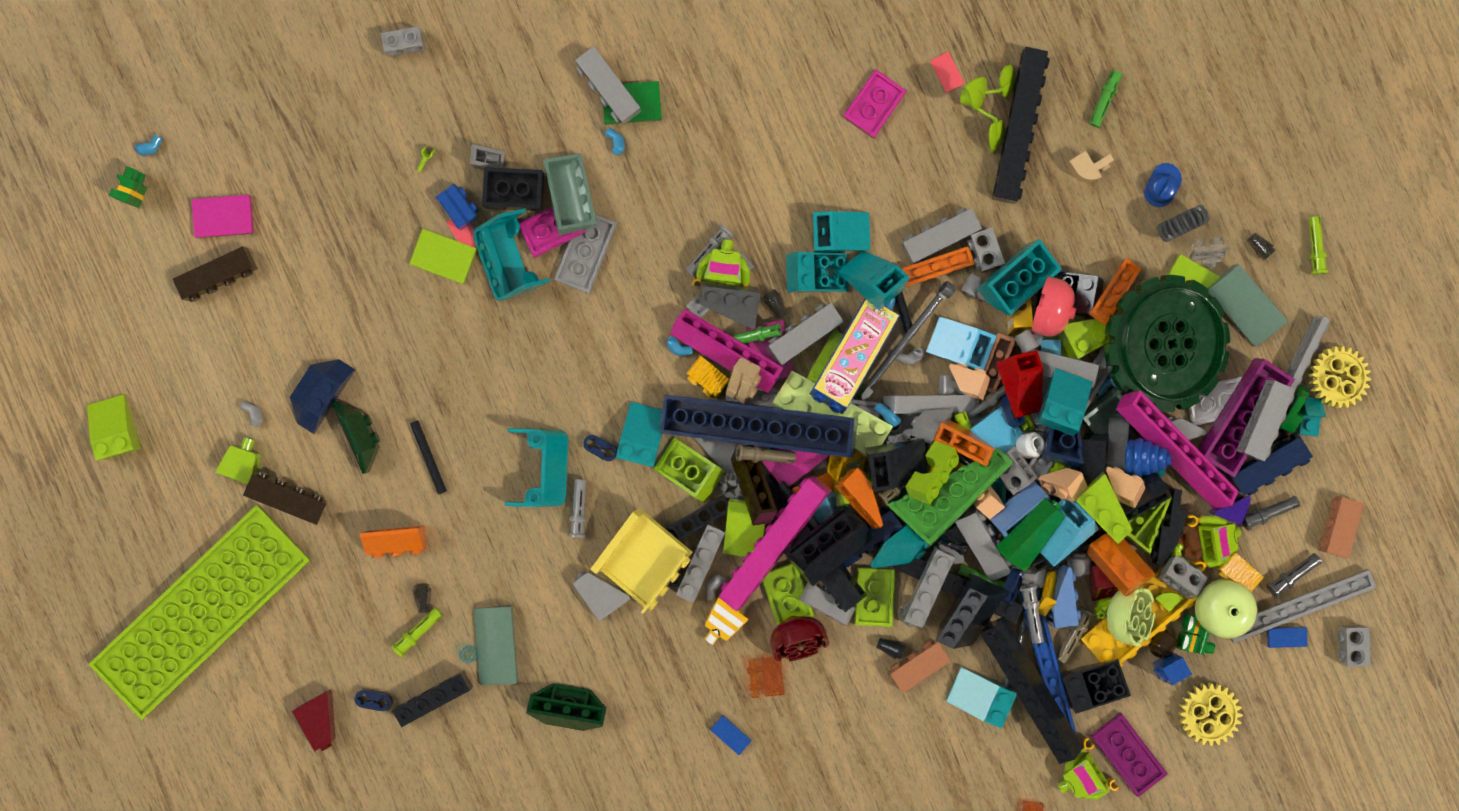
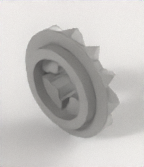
(728, 480)

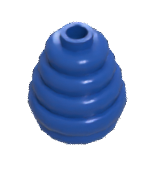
(1145, 457)

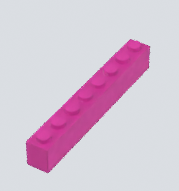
(1185, 456)
(774, 543)

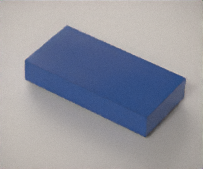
(1287, 637)
(730, 734)

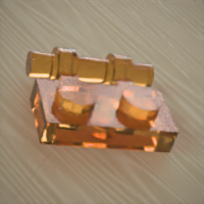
(772, 677)

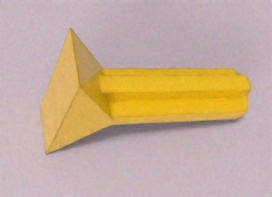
(1046, 600)

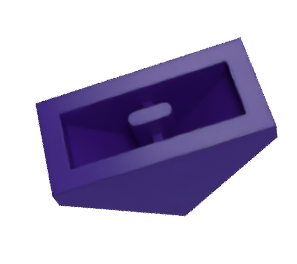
(1235, 512)

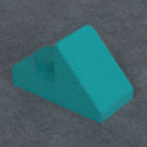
(1312, 412)

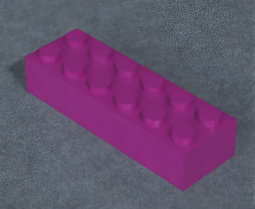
(1226, 432)

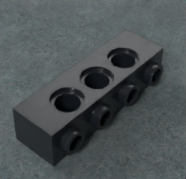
(432, 698)

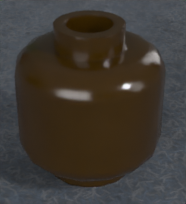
(1163, 644)

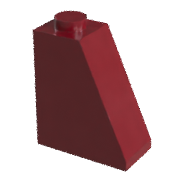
(317, 720)

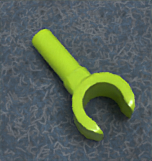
(426, 156)

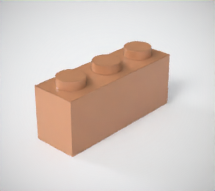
(1002, 349)
(1341, 526)
(918, 665)

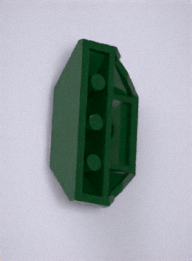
(359, 434)
(567, 707)

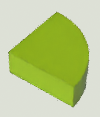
(1168, 600)

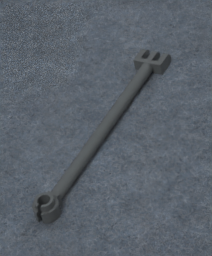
(945, 290)

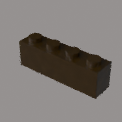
(215, 274)
(754, 490)
(284, 497)

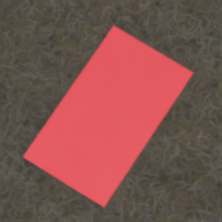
(947, 72)
(465, 235)

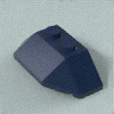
(318, 391)

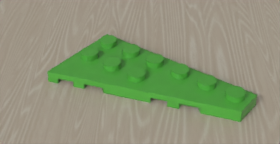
(953, 498)

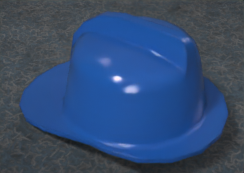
(1163, 185)

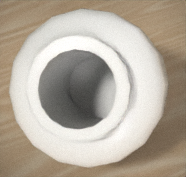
(1030, 445)

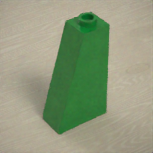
(1031, 534)

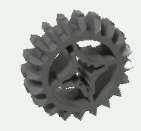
(1183, 223)

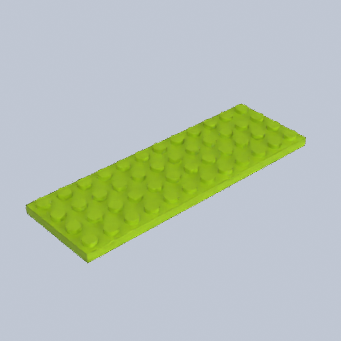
(199, 612)

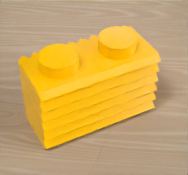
(708, 377)
(1240, 571)

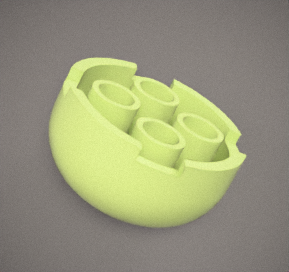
(1215, 605)
(1131, 616)

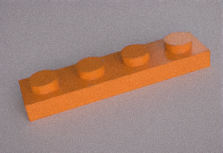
(939, 266)
(1114, 290)

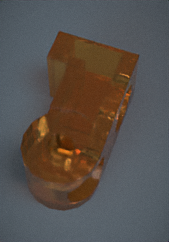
(1191, 543)

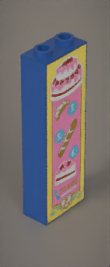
(853, 356)

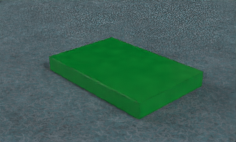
(647, 97)

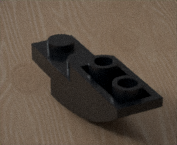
(1171, 531)

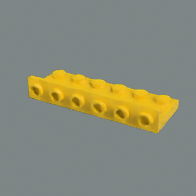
(1106, 647)

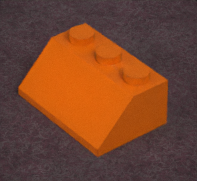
(394, 541)
(1120, 563)

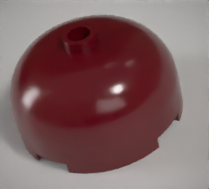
(798, 629)

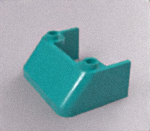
(502, 259)
(553, 468)

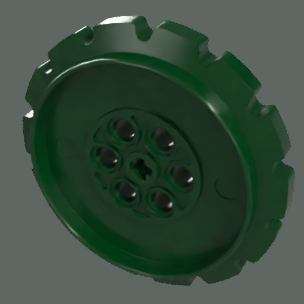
(1198, 324)

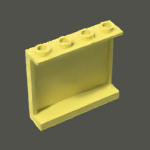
(643, 559)

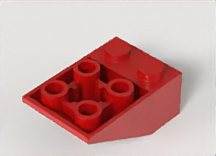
(1022, 382)

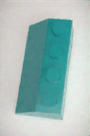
(1019, 278)

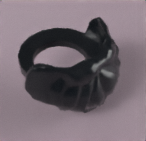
(954, 539)

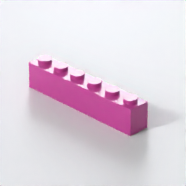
(722, 347)

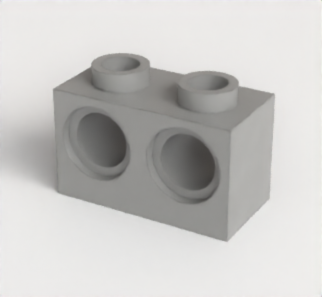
(403, 41)
(991, 248)
(1018, 469)
(1180, 580)
(1359, 644)

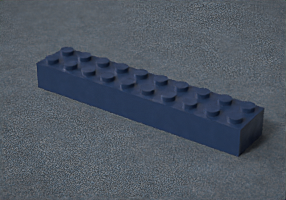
(759, 426)

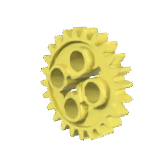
(1335, 392)
(1202, 698)

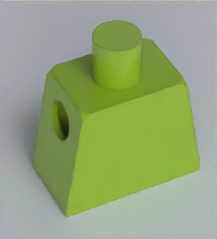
(240, 461)

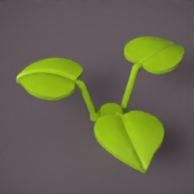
(974, 95)

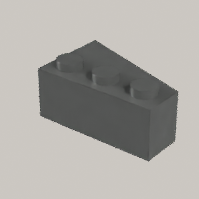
(731, 301)

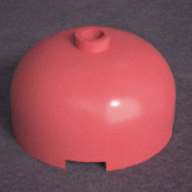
(1054, 308)

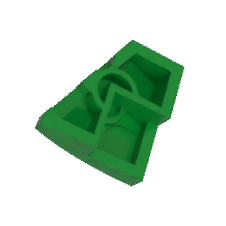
(1293, 414)

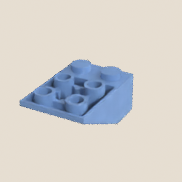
(1064, 611)

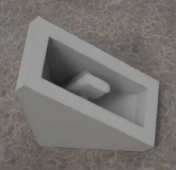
(486, 157)

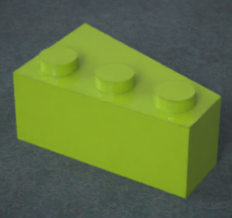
(1083, 337)
(1105, 508)
(1146, 526)

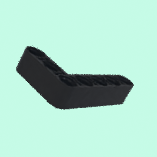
(697, 524)

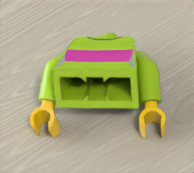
(723, 266)
(1217, 540)
(1085, 776)

